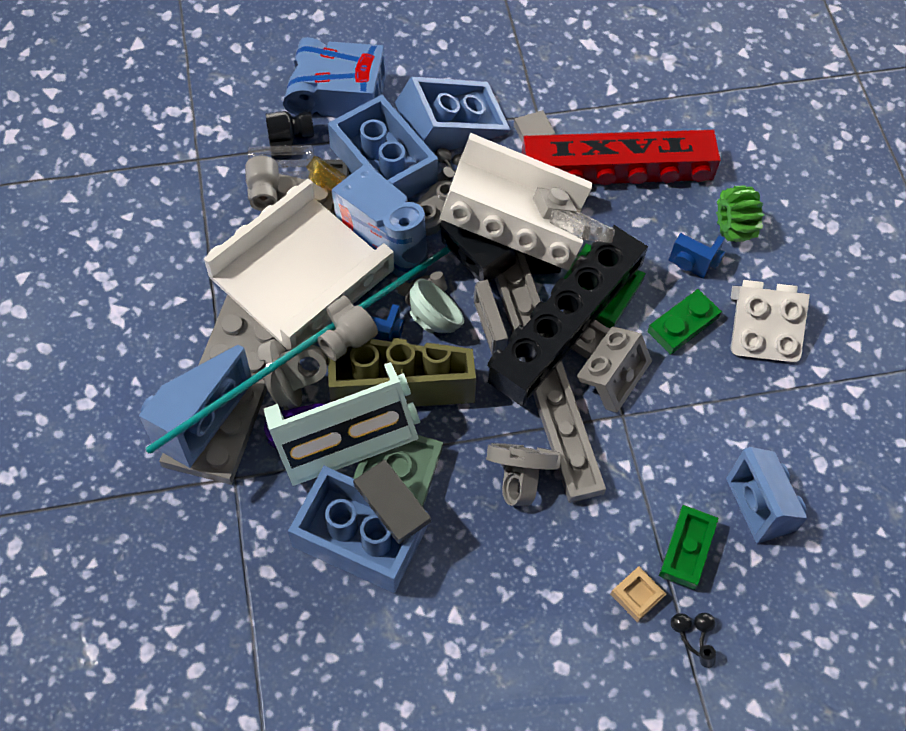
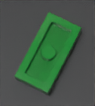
(684, 321)
(688, 547)

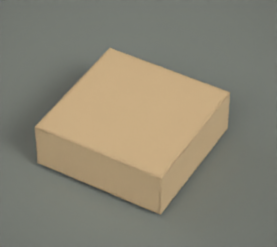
(638, 594)

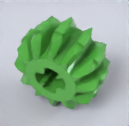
(740, 213)

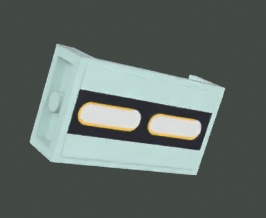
(344, 429)

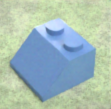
(765, 495)

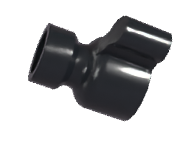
(284, 127)

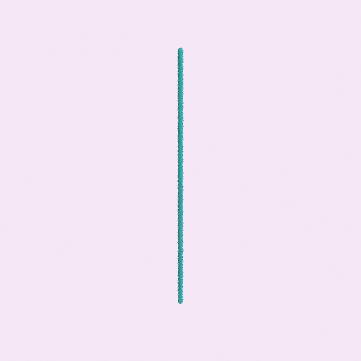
(288, 356)

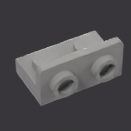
(616, 366)

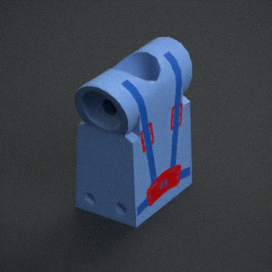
(334, 77)
(383, 215)

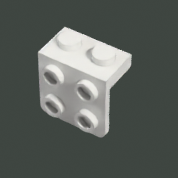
(769, 321)

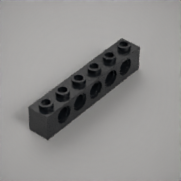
(522, 379)

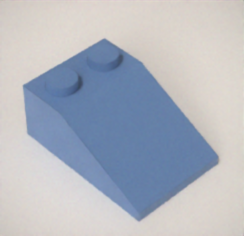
(450, 110)
(189, 395)

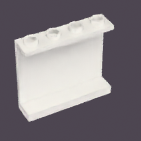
(495, 200)
(296, 265)

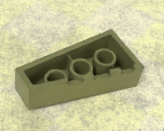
(433, 371)

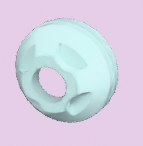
(434, 308)

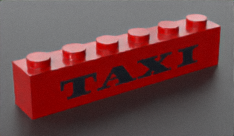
(629, 155)

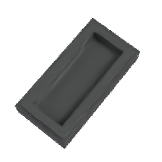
(392, 501)

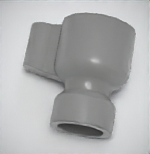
(261, 181)
(352, 329)

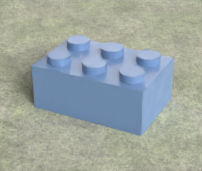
(385, 142)
(346, 533)

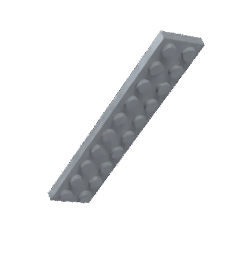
(236, 327)

